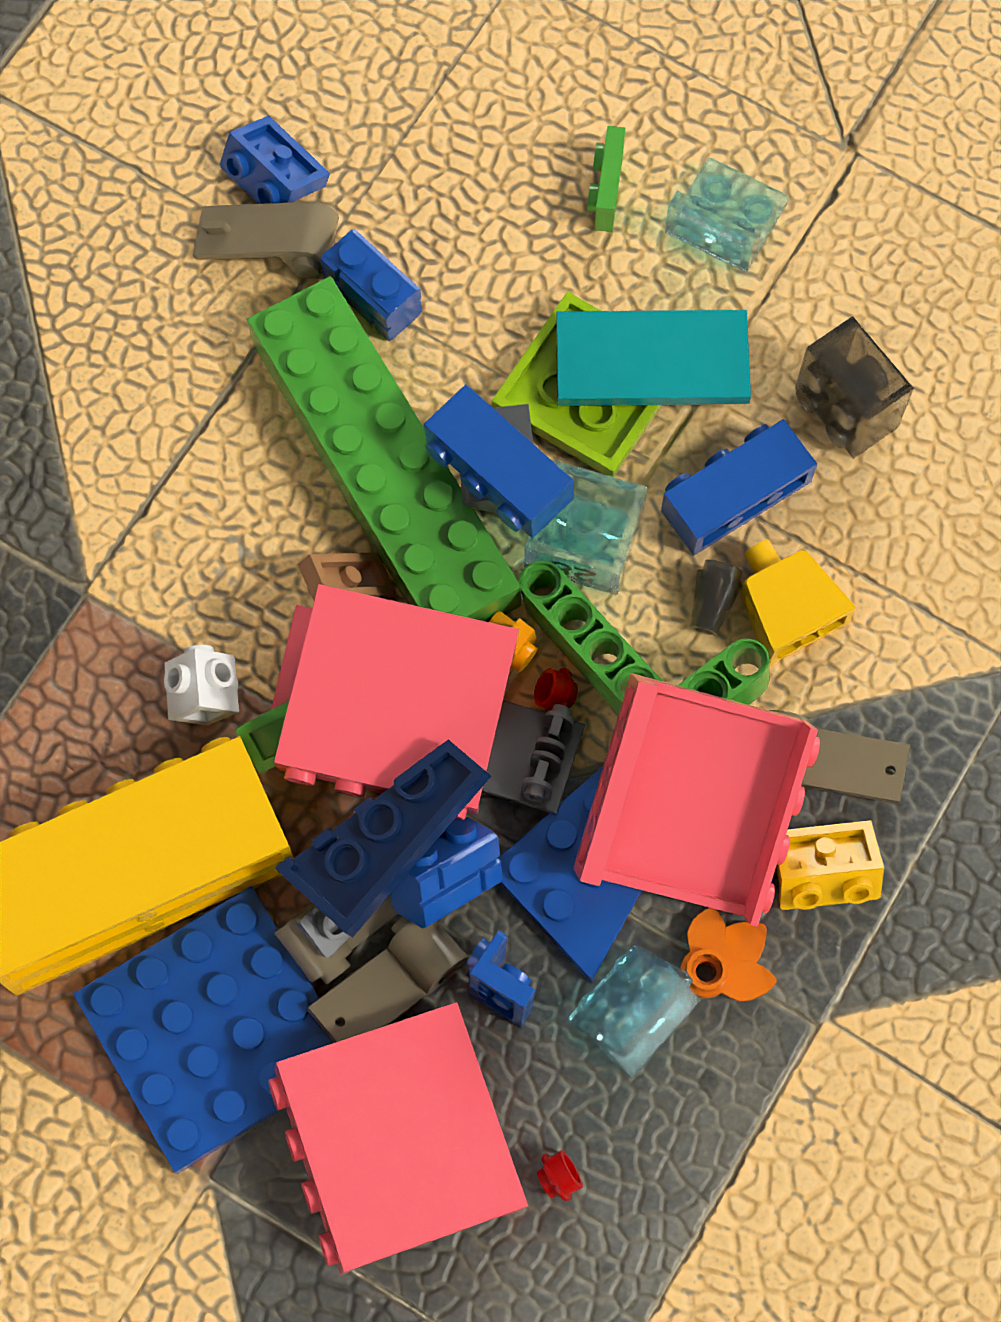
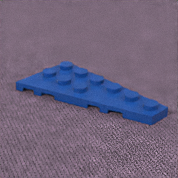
(541, 879)

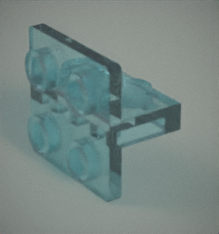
(635, 1008)

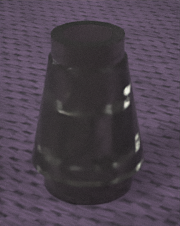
(714, 595)

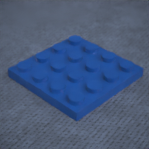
(203, 1026)

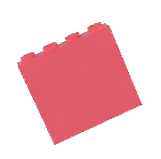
(388, 688)
(696, 798)
(396, 1138)

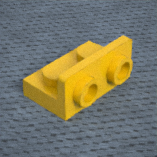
(830, 866)

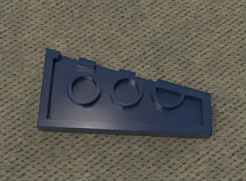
(371, 852)

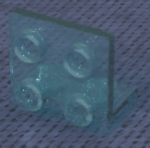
(725, 214)

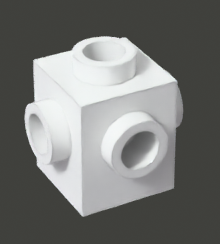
(201, 686)

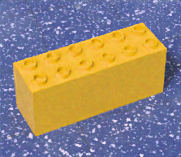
(134, 863)

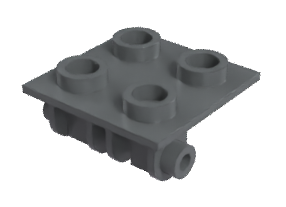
(533, 755)

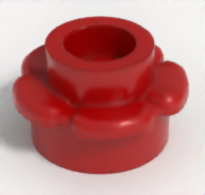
(555, 688)
(559, 1176)

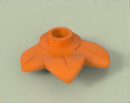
(732, 956)

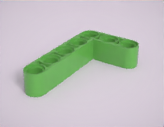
(600, 638)

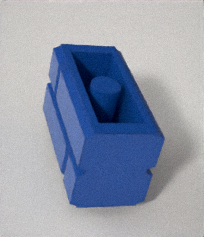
(372, 284)
(449, 873)

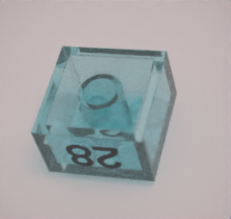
(593, 532)

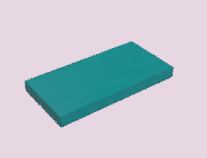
(652, 357)

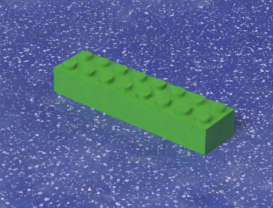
(379, 456)

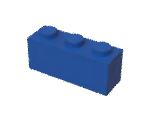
(497, 462)
(737, 485)

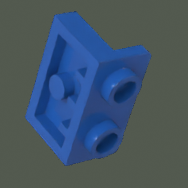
(271, 163)
(500, 989)

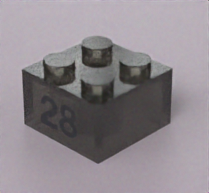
(852, 388)

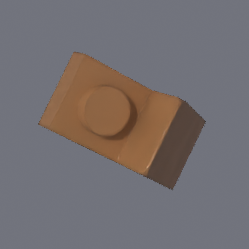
(347, 571)

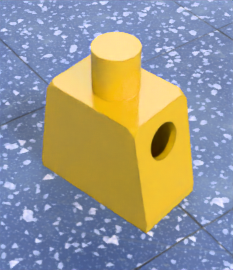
(791, 600)

